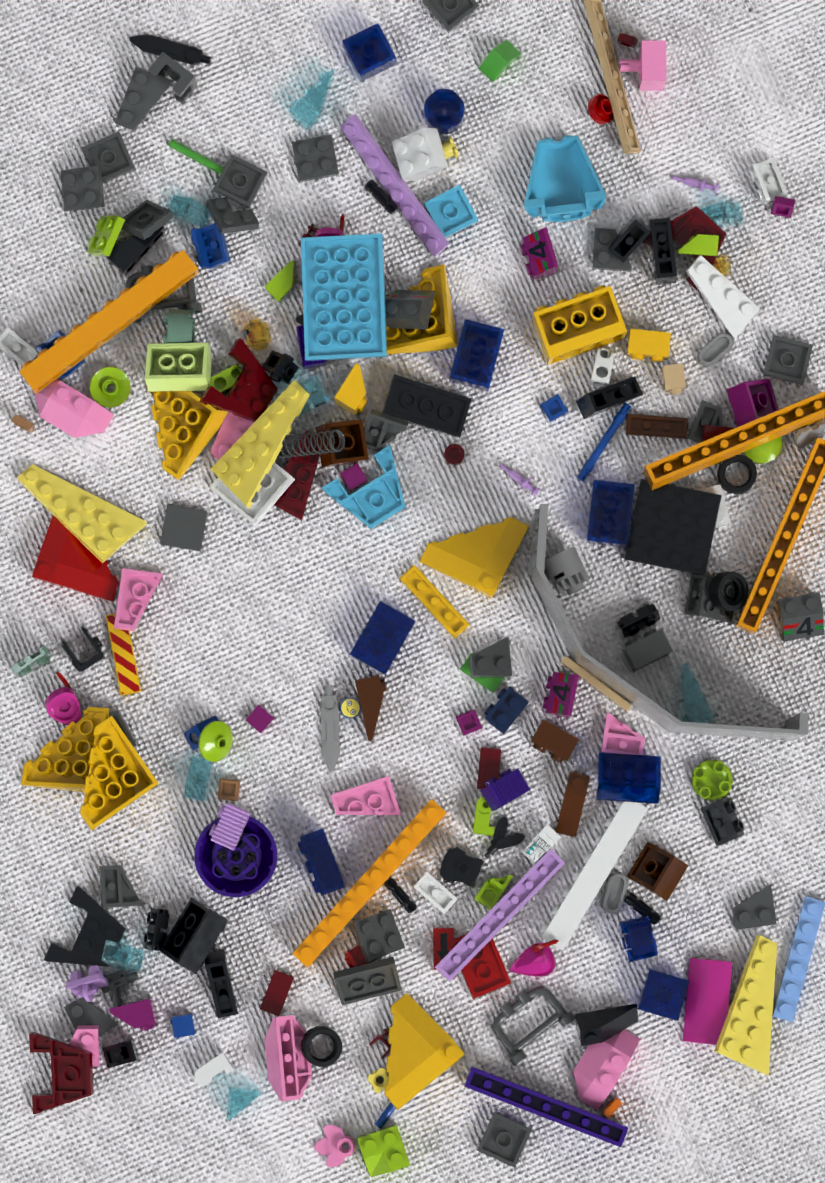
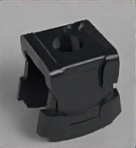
(96, 644)
(460, 867)

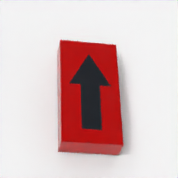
(441, 943)

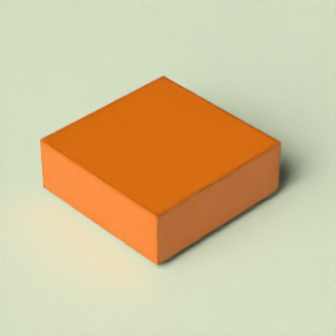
(612, 1107)

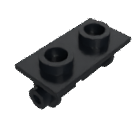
(647, 616)
(153, 938)

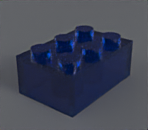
(476, 355)
(610, 513)
(382, 638)
(628, 778)
(321, 862)

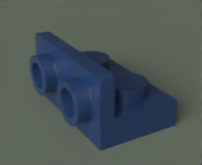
(506, 709)

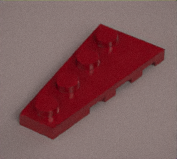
(303, 471)

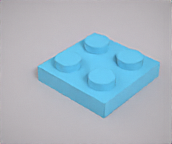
(451, 211)

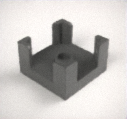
(185, 80)

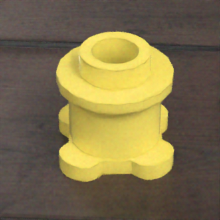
(449, 148)
(372, 1079)

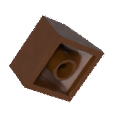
(657, 871)

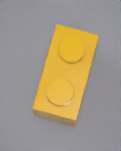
(648, 345)

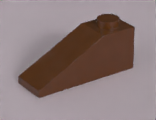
(371, 696)
(572, 804)

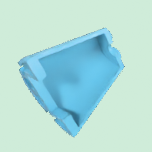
(562, 182)

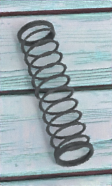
(310, 442)

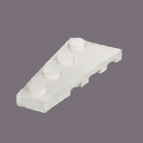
(724, 297)

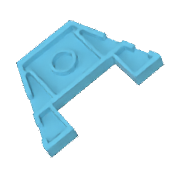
(375, 500)

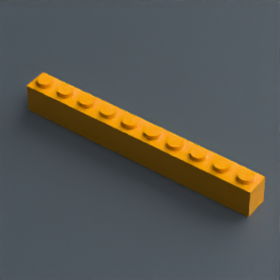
(109, 321)
(735, 441)
(783, 539)
(369, 883)

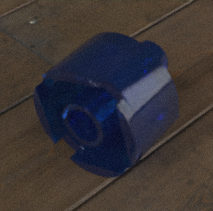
(454, 107)
(638, 938)

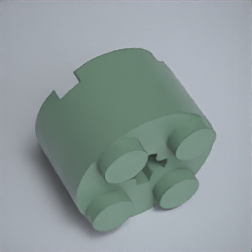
(180, 326)

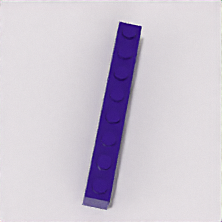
(546, 1106)

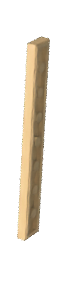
(612, 76)

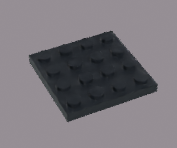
(673, 527)

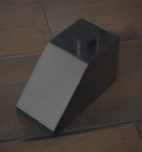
(629, 238)

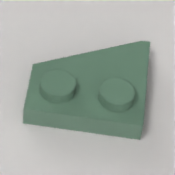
(24, 666)

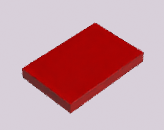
(484, 971)

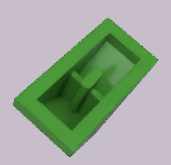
(499, 60)

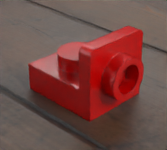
(355, 957)

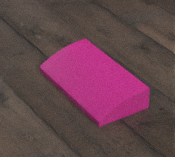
(706, 1000)

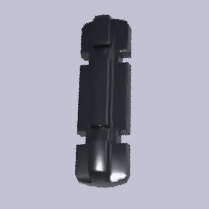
(381, 196)
(400, 895)
(642, 908)

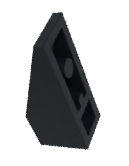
(131, 250)
(663, 251)
(608, 397)
(221, 983)
(602, 1024)

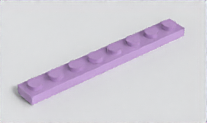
(394, 185)
(499, 915)

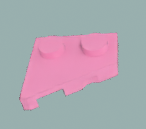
(621, 738)

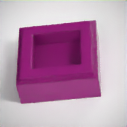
(782, 206)
(354, 477)
(259, 719)
(469, 722)

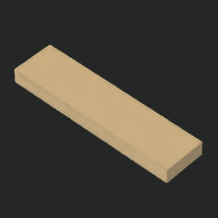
(595, 683)

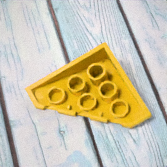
(441, 327)
(183, 427)
(477, 557)
(65, 761)
(115, 775)
(417, 1051)

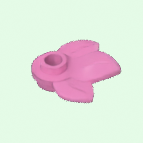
(331, 1145)

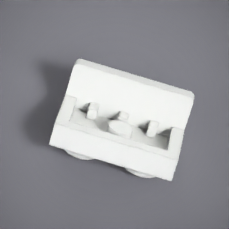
(767, 180)

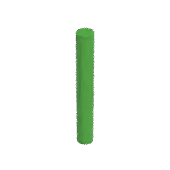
(196, 156)

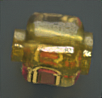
(257, 334)

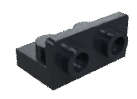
(723, 821)

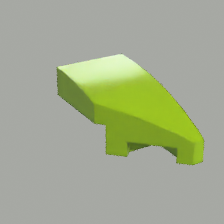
(701, 245)
(282, 282)
(492, 890)

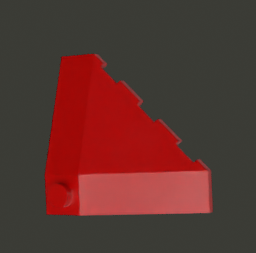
(72, 566)

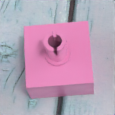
(650, 65)

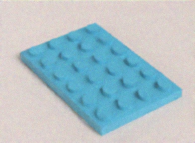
(343, 297)

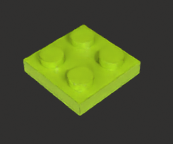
(105, 236)

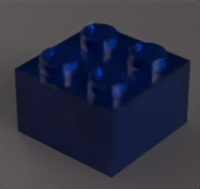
(369, 52)
(662, 994)

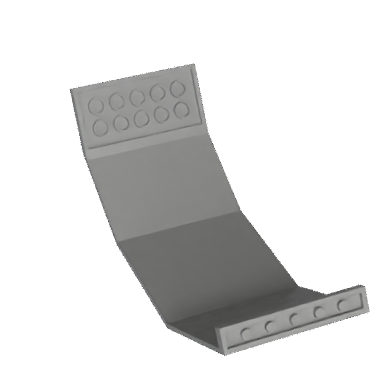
(794, 727)

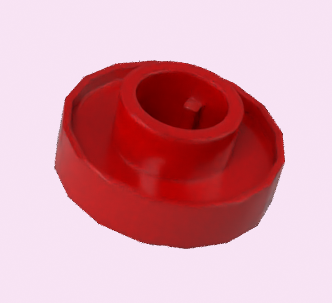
(600, 109)

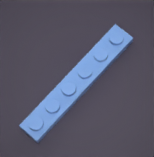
(798, 959)

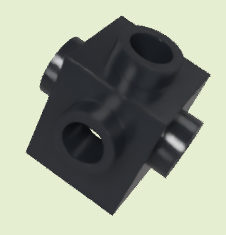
(284, 368)

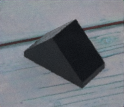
(120, 1053)

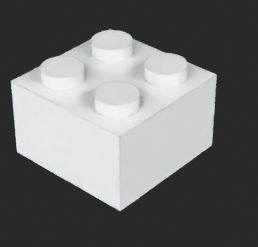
(419, 154)

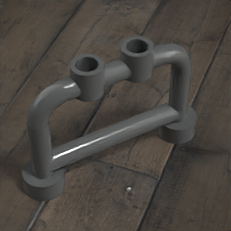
(189, 302)
(523, 998)

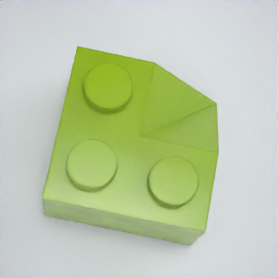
(383, 1151)

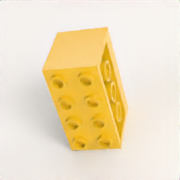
(582, 337)

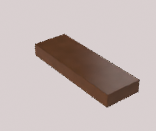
(656, 426)

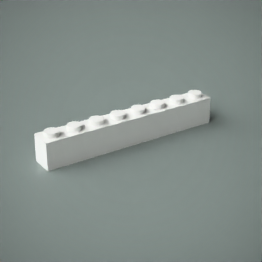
(594, 873)

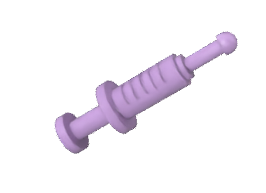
(697, 183)
(521, 480)

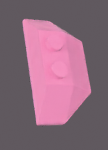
(71, 410)
(286, 1066)
(602, 1067)

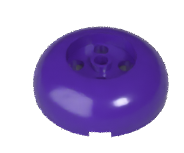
(252, 875)

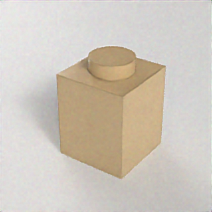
(673, 378)

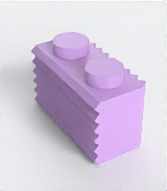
(230, 826)

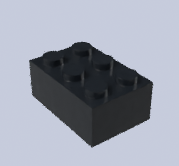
(193, 935)

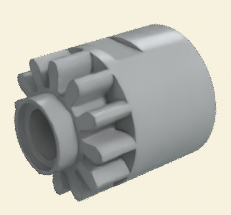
(567, 571)

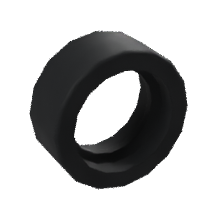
(737, 489)
(716, 587)
(337, 1046)

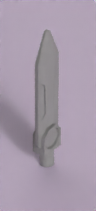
(330, 728)

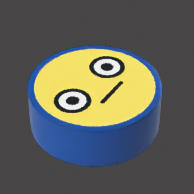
(350, 708)

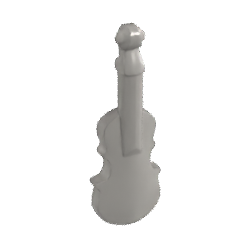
(809, 433)

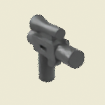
(117, 984)

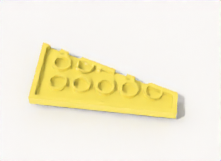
(257, 449)
(90, 519)
(749, 1018)

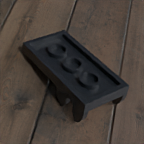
(427, 406)

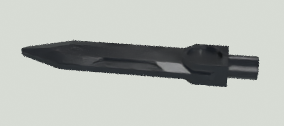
(175, 50)

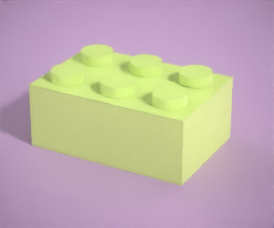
(178, 367)

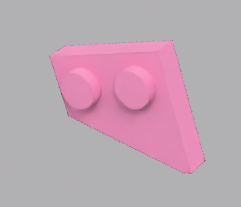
(87, 1038)

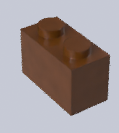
(554, 741)

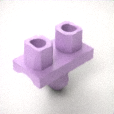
(89, 985)

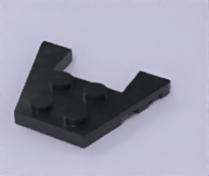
(91, 940)

